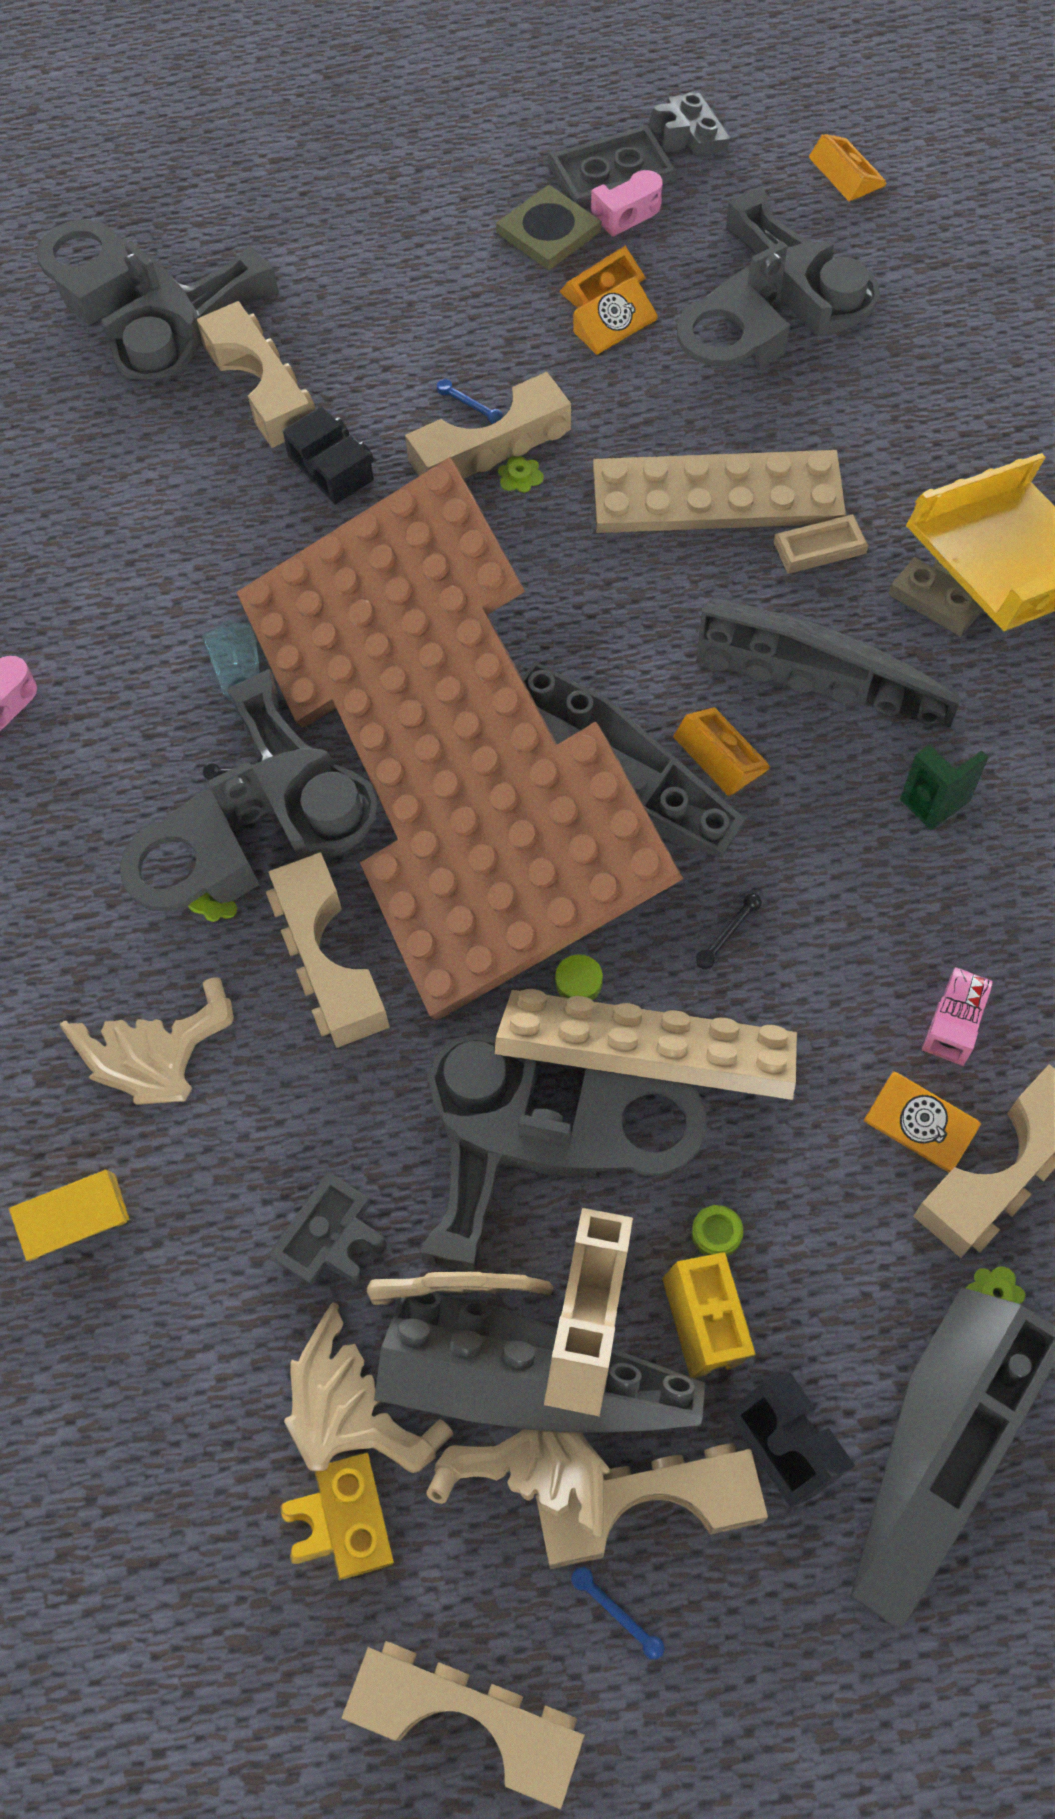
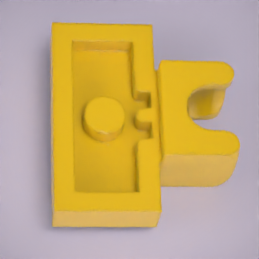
(343, 1519)

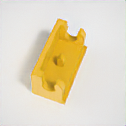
(69, 1214)
(707, 1314)

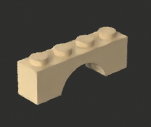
(238, 343)
(536, 415)
(346, 996)
(968, 1203)
(589, 1313)
(717, 1490)
(396, 1695)

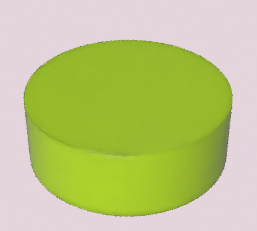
(579, 977)
(717, 1230)

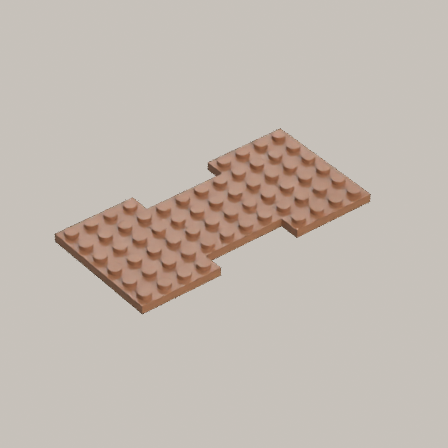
(496, 825)

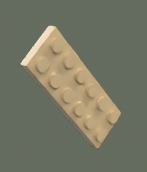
(717, 491)
(649, 1043)

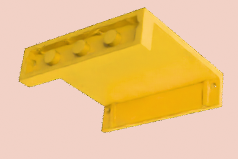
(994, 540)

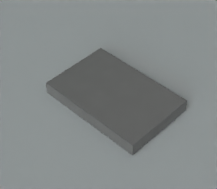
(609, 163)

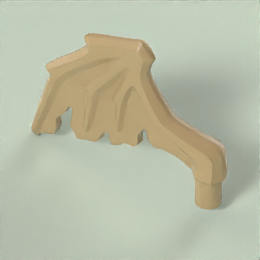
(148, 1058)
(387, 1290)
(336, 1407)
(539, 1463)

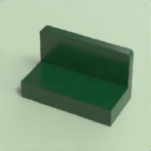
(938, 789)

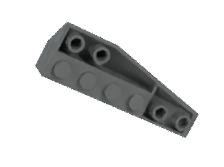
(818, 661)
(673, 796)
(496, 1367)
(948, 1442)

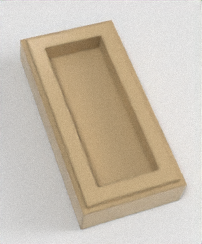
(820, 543)

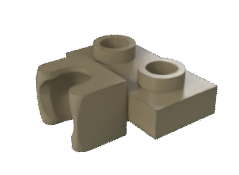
(935, 595)

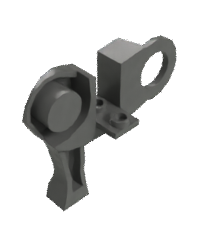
(802, 273)
(159, 328)
(313, 798)
(487, 1120)

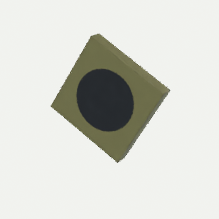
(548, 227)

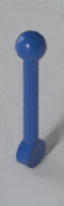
(445, 387)
(583, 1581)

